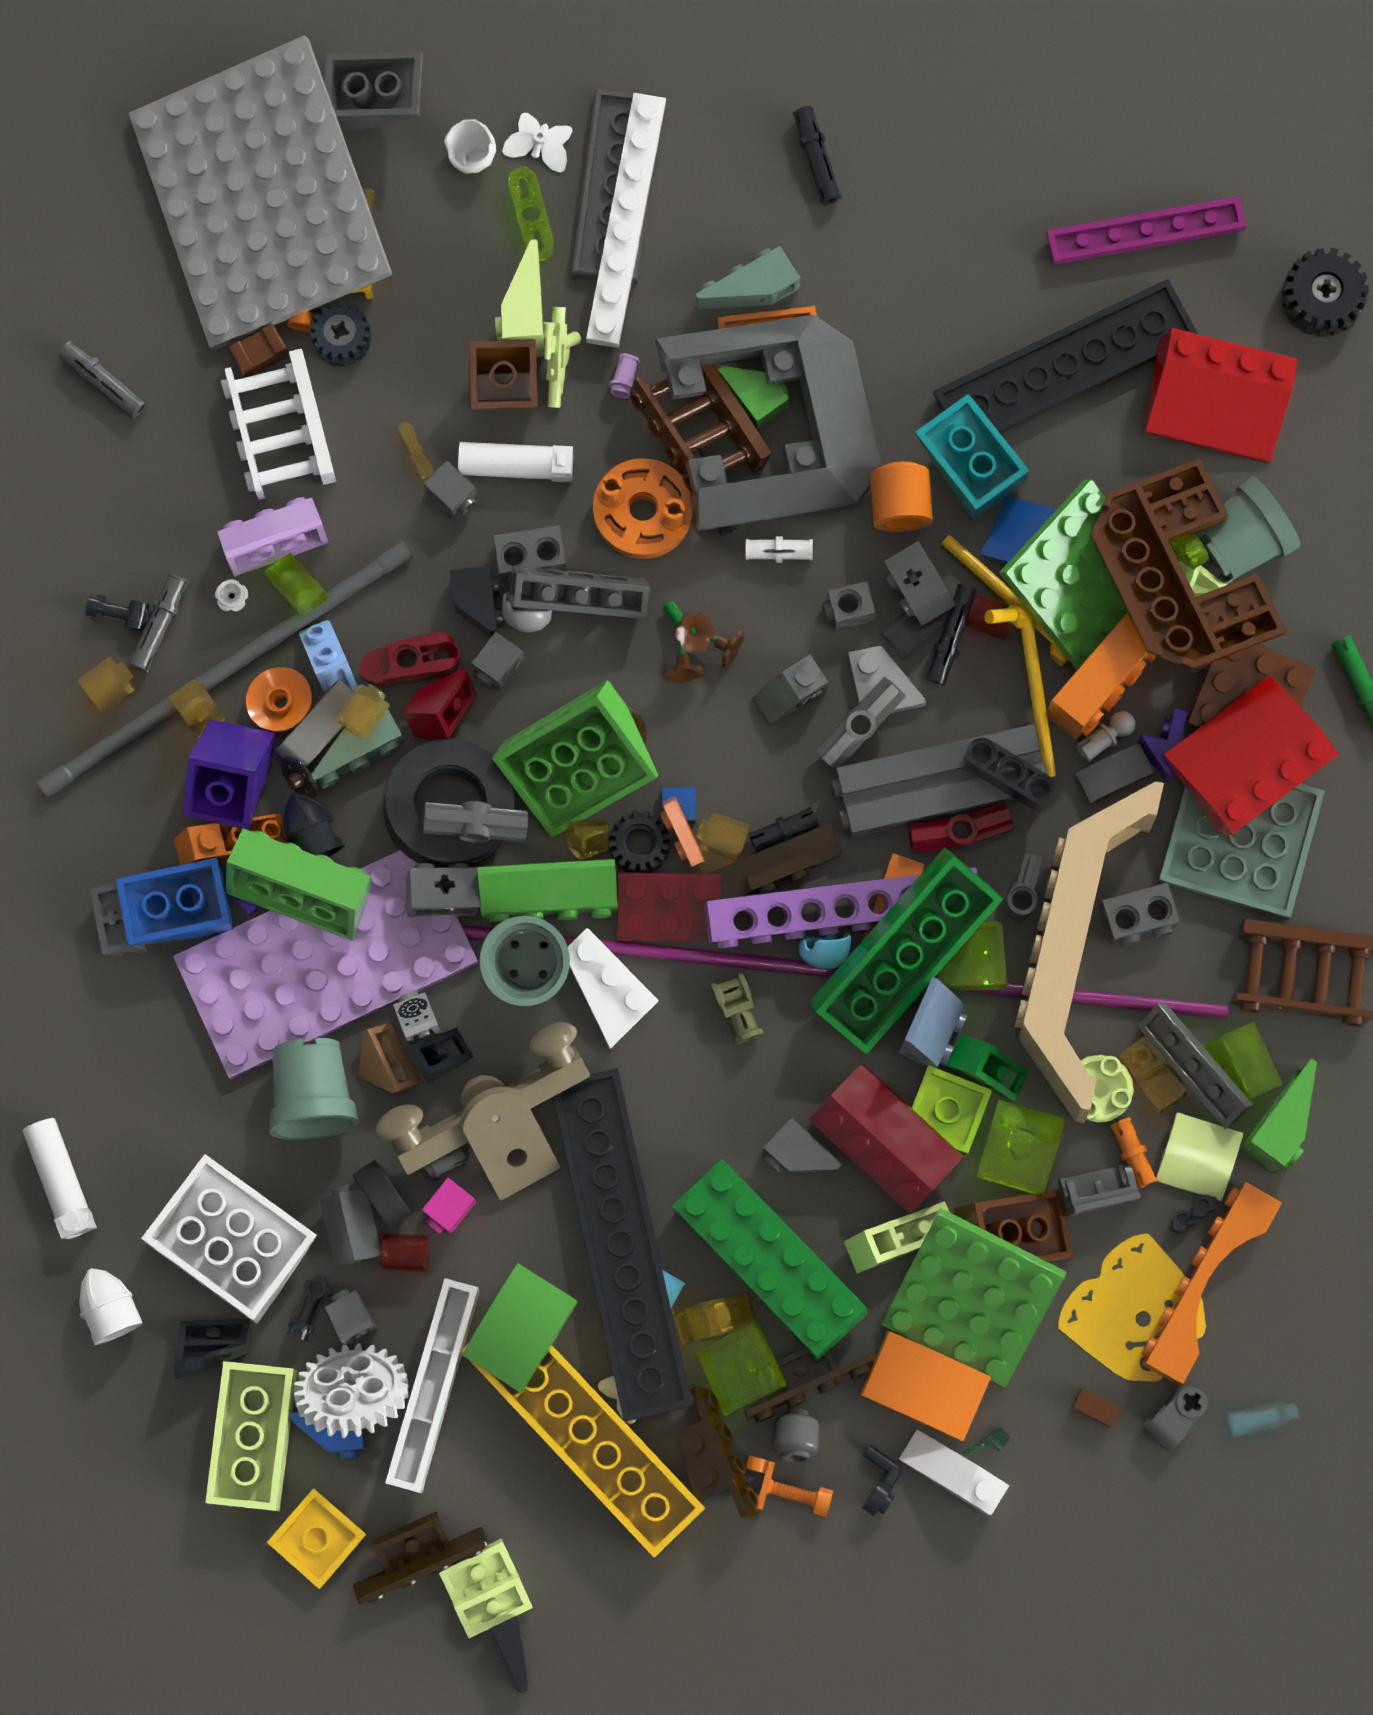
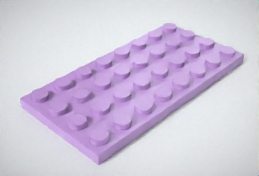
(295, 981)

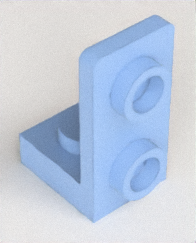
(326, 655)

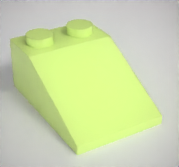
(522, 304)

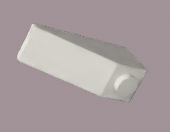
(954, 1473)

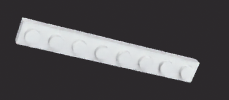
(626, 220)

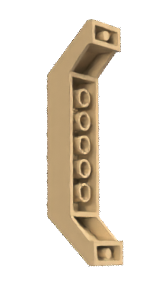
(1061, 945)

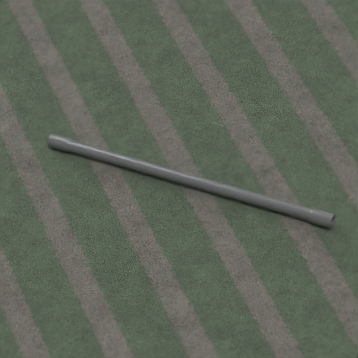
(67, 773)

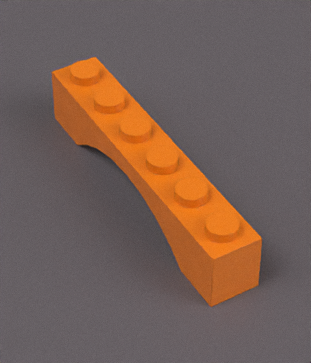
(1176, 1345)

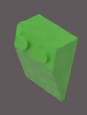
(1284, 1125)

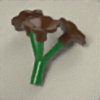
(694, 634)

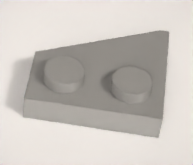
(874, 663)

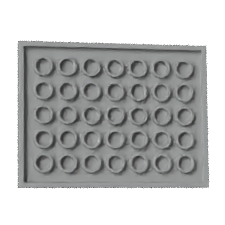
(260, 193)

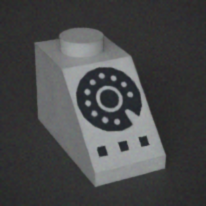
(416, 1017)

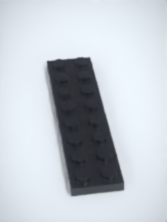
(1071, 359)

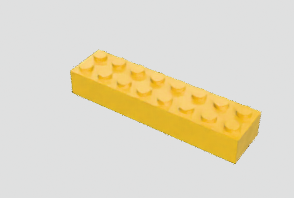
(602, 1452)

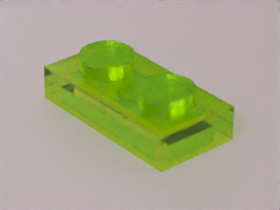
(296, 585)

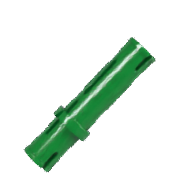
(1356, 673)

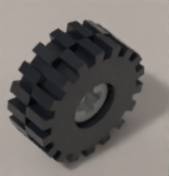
(1310, 306)

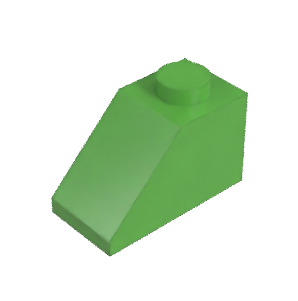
(757, 398)

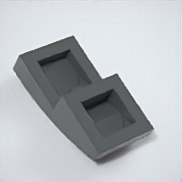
(1115, 773)

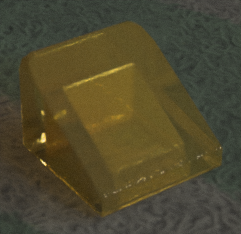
(587, 838)

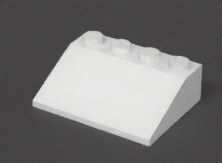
(229, 1238)

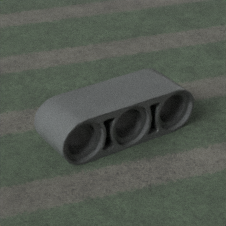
(317, 727)

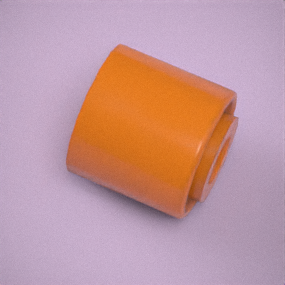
(901, 497)

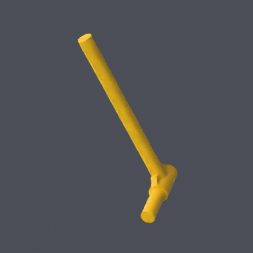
(997, 586)
(1023, 619)

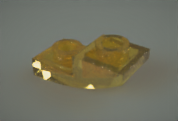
(1152, 1075)

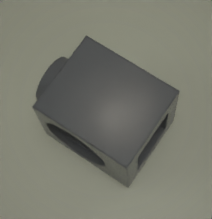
(451, 490)
(856, 593)
(497, 661)

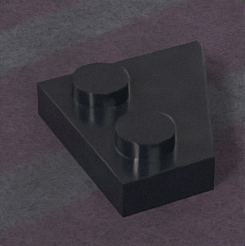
(209, 1343)

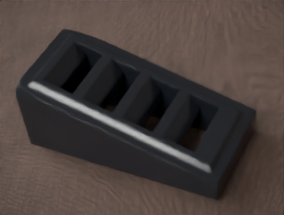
(509, 1642)

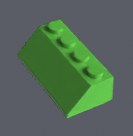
(297, 883)
(548, 890)

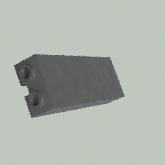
(927, 784)

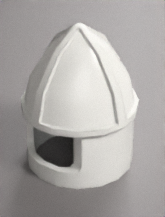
(107, 1306)

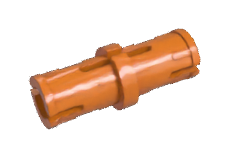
(1133, 1152)

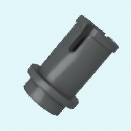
(445, 1163)

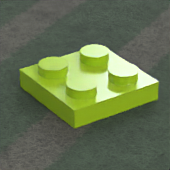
(951, 1106)

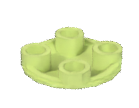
(1112, 1089)

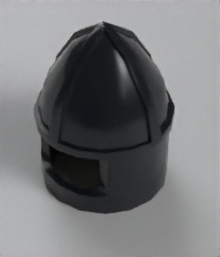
(308, 826)

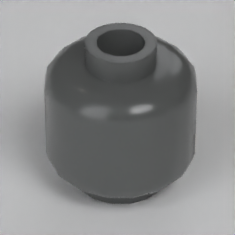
(796, 1436)

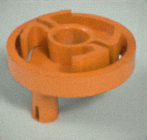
(617, 495)

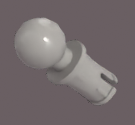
(1120, 725)

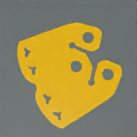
(1117, 1298)

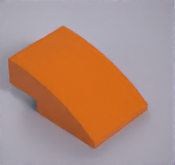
(925, 1386)

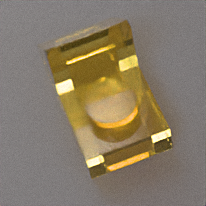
(195, 706)

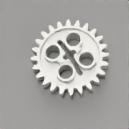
(351, 1390)

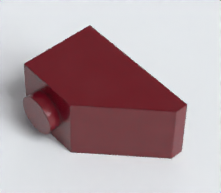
(440, 706)

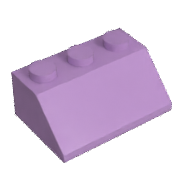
(272, 535)

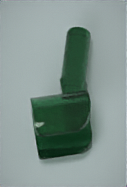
(997, 1438)

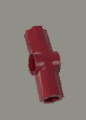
(981, 824)

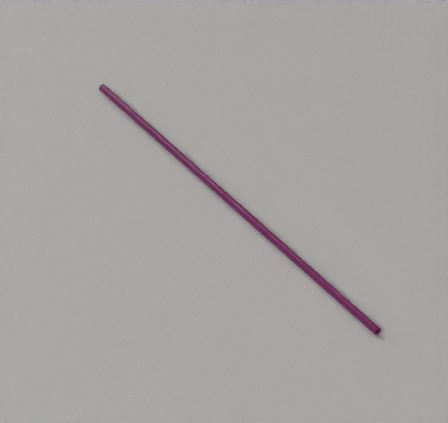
(801, 967)

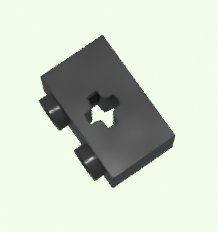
(927, 598)
(428, 901)

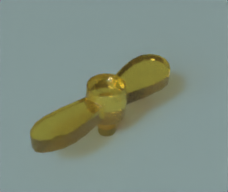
(415, 450)

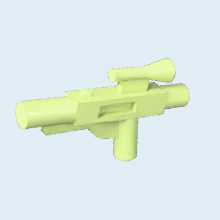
(557, 353)

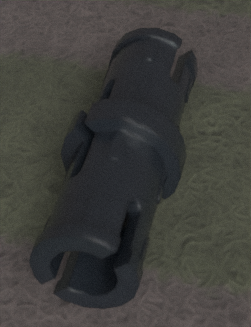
(783, 829)

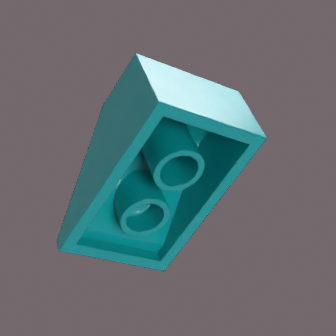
(972, 456)

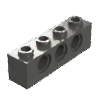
(579, 592)

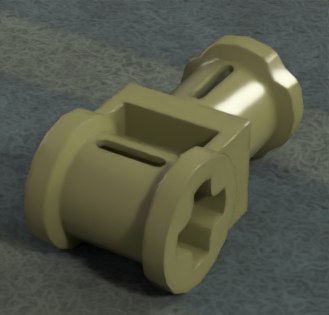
(737, 1005)

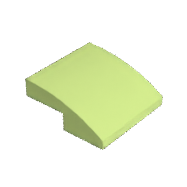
(1199, 1156)
(485, 1589)

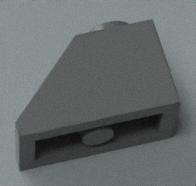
(798, 1152)
(350, 1316)

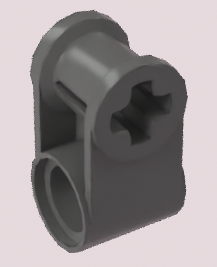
(1172, 1421)

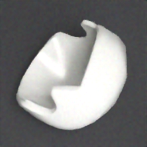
(470, 146)

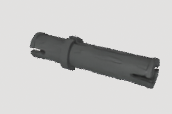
(92, 371)
(164, 609)

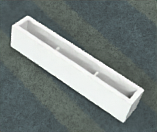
(433, 1385)

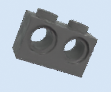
(528, 545)
(1136, 907)

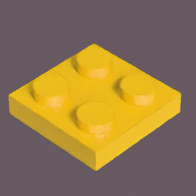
(316, 1538)

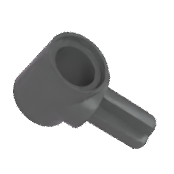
(1025, 886)

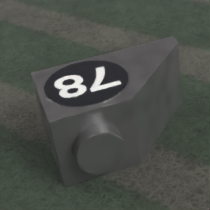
(791, 690)

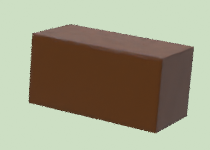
(1096, 1407)

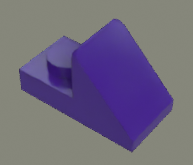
(1172, 730)

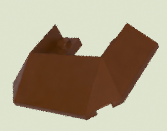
(1167, 615)

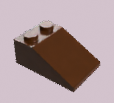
(1026, 1221)

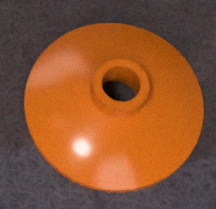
(270, 688)

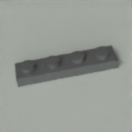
(1194, 1065)

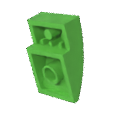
(519, 1327)

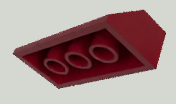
(886, 1138)

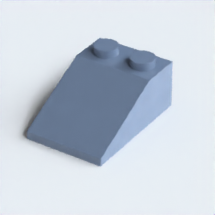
(933, 1025)

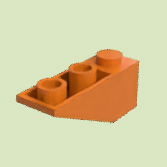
(218, 840)

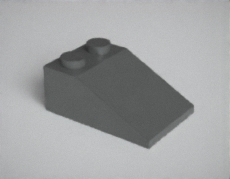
(373, 88)

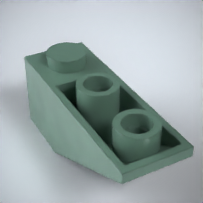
(755, 284)
(354, 753)

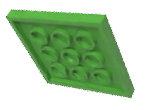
(1065, 578)
(973, 1297)

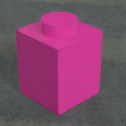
(448, 1207)

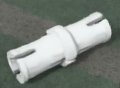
(799, 549)

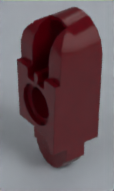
(382, 667)

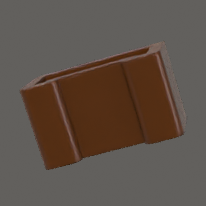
(258, 351)

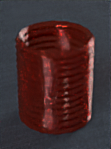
(977, 621)
(405, 1252)

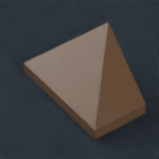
(385, 1061)

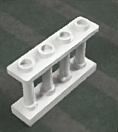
(310, 433)

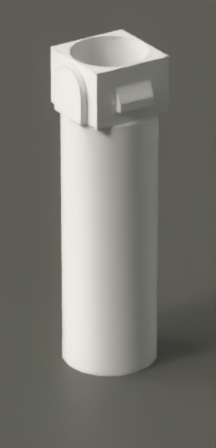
(516, 461)
(59, 1179)

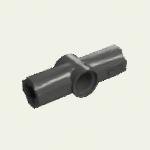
(845, 738)
(475, 822)

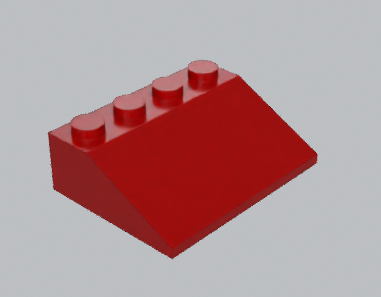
(1219, 394)
(1250, 756)

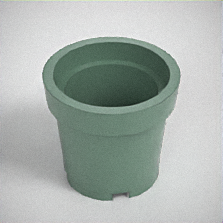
(1251, 534)
(499, 958)
(310, 1091)

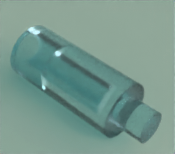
(1260, 1418)

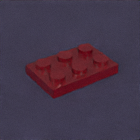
(665, 906)

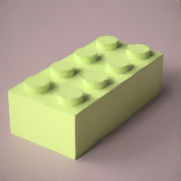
(251, 1436)

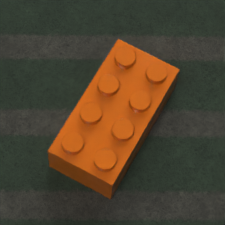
(1100, 681)

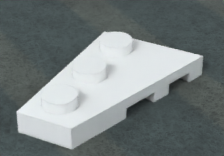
(608, 986)

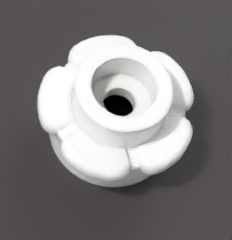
(228, 587)

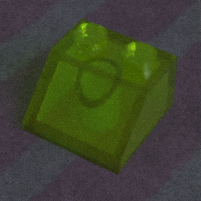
(1245, 1061)
(1020, 1147)

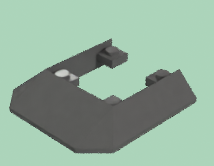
(821, 472)

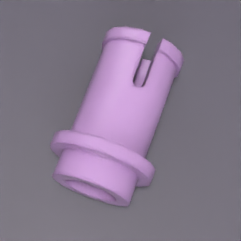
(624, 375)

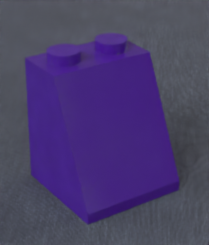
(227, 773)

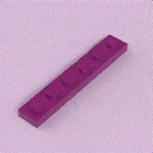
(1146, 230)

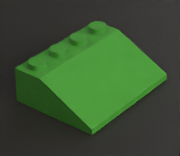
(577, 759)

